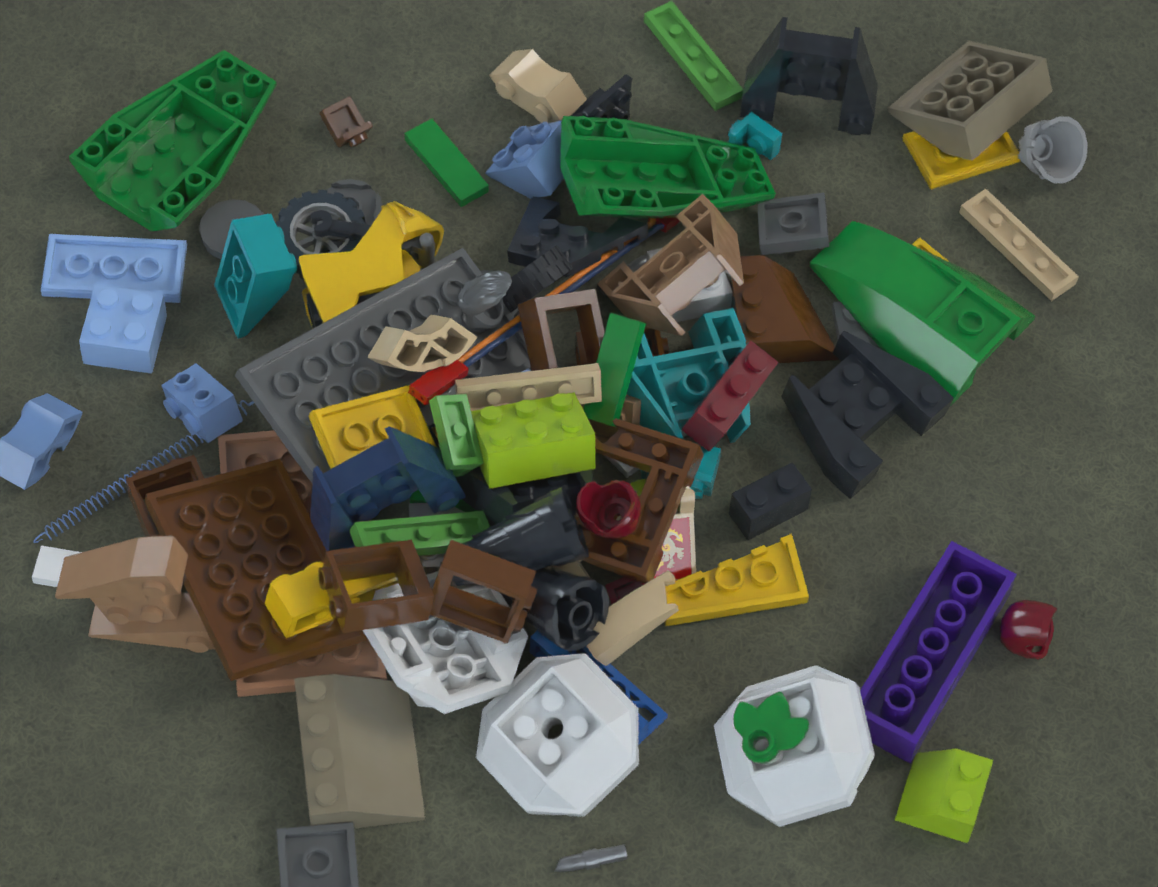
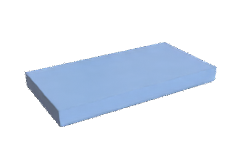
(141, 264)

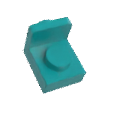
(757, 135)

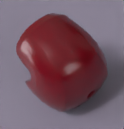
(601, 505)
(1027, 624)

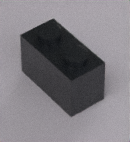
(770, 501)

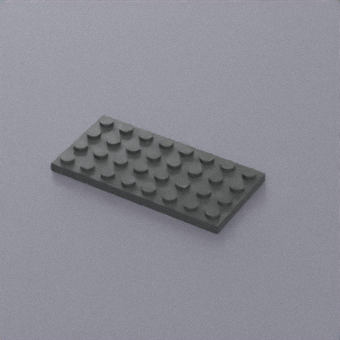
(333, 360)

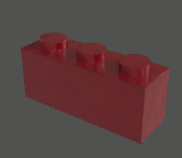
(729, 396)

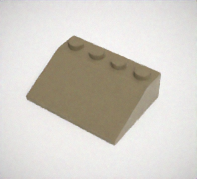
(973, 98)
(358, 751)

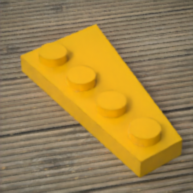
(753, 583)

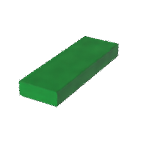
(446, 162)
(616, 363)

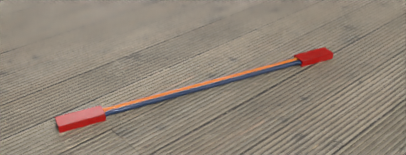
(443, 378)

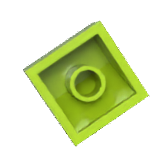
(944, 792)

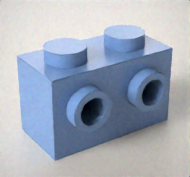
(201, 403)

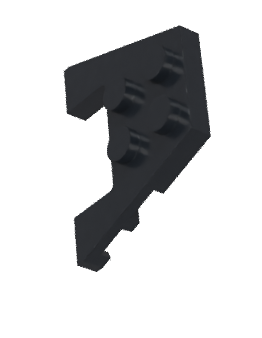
(581, 247)

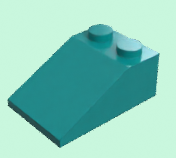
(253, 271)

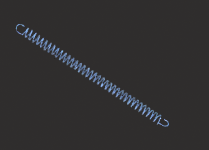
(108, 491)

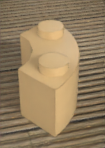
(537, 86)
(424, 348)

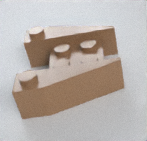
(678, 269)
(136, 593)

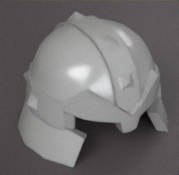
(1054, 149)

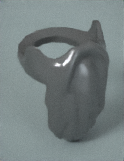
(482, 294)

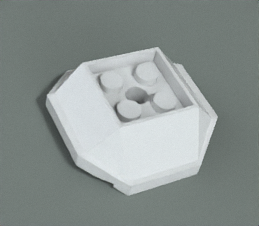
(445, 662)
(584, 761)
(818, 772)

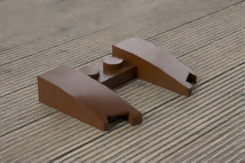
(671, 468)

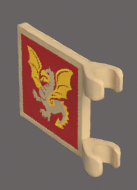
(680, 541)

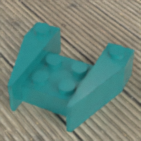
(678, 382)

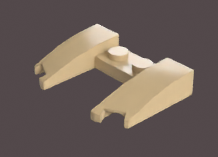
(629, 617)

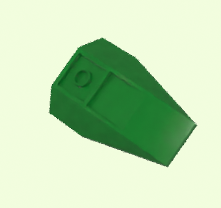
(174, 143)
(654, 171)
(919, 304)

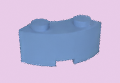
(27, 448)

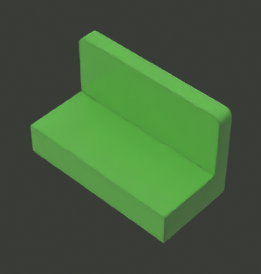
(456, 433)

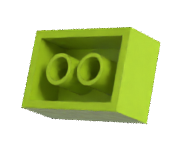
(534, 439)

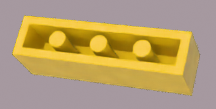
(301, 604)

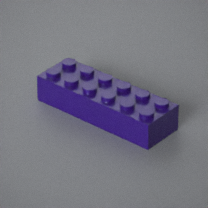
(933, 649)

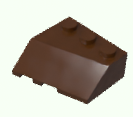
(778, 313)

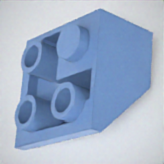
(530, 160)

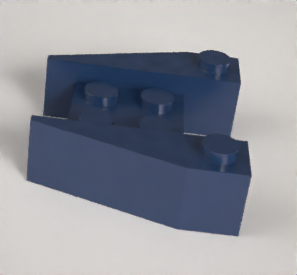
(374, 481)

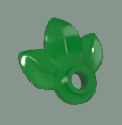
(770, 723)

